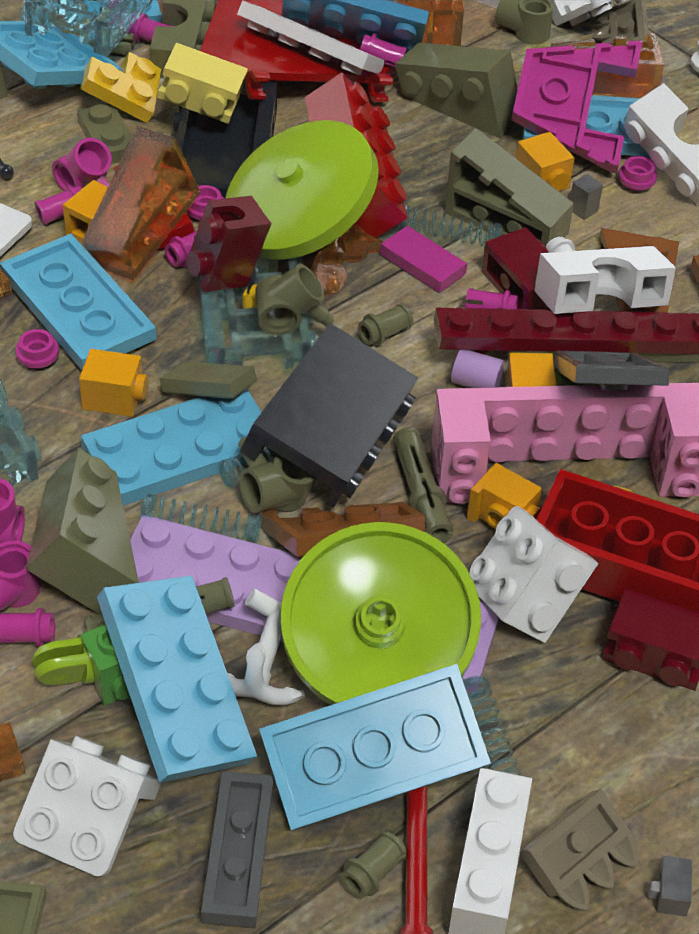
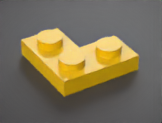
(130, 90)

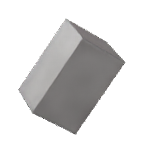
(586, 196)
(673, 886)

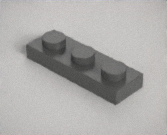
(238, 850)

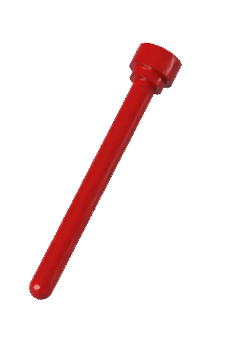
(416, 864)

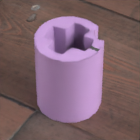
(477, 370)

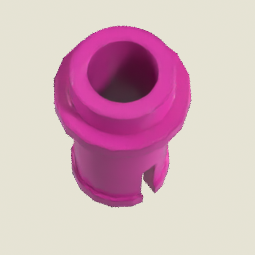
(144, 28)
(384, 50)
(51, 207)
(178, 249)
(491, 299)
(27, 627)

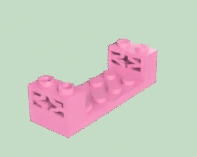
(566, 424)

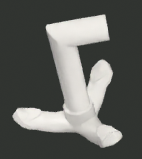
(261, 656)

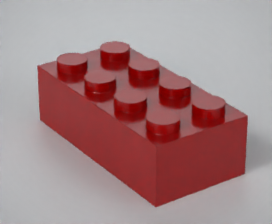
(349, 104)
(631, 536)

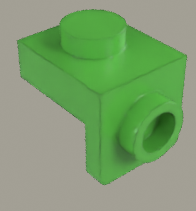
(107, 672)

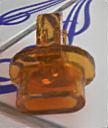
(329, 267)

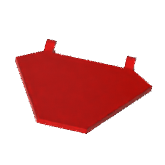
(275, 60)

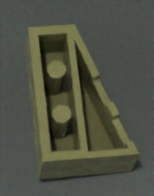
(462, 83)

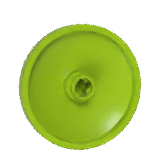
(309, 185)
(377, 610)

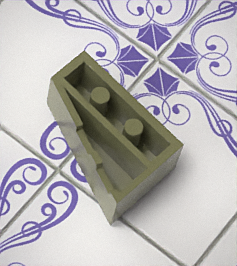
(498, 188)
(82, 531)

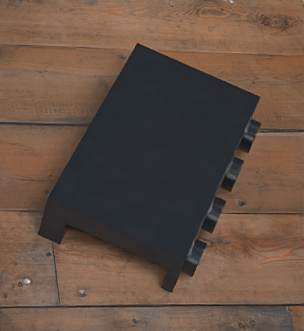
(218, 148)
(334, 411)

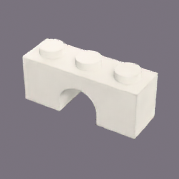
(654, 125)
(574, 278)
(490, 854)

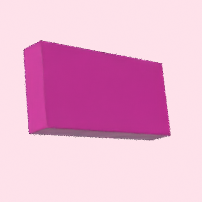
(423, 259)

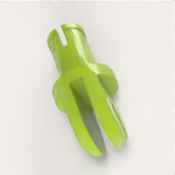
(63, 663)

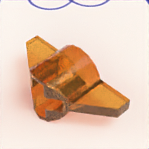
(358, 244)

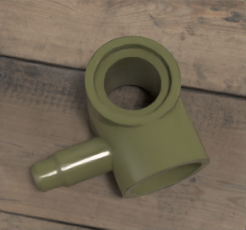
(527, 18)
(287, 297)
(274, 484)

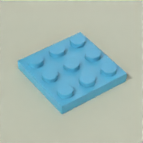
(47, 57)

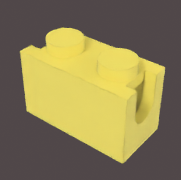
(202, 82)

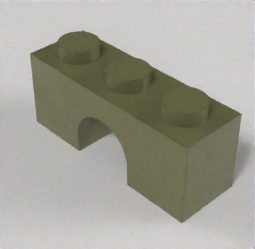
(189, 28)

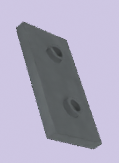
(610, 369)

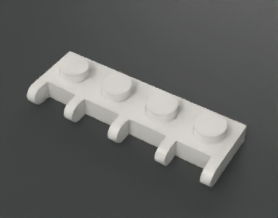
(321, 45)

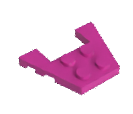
(558, 92)

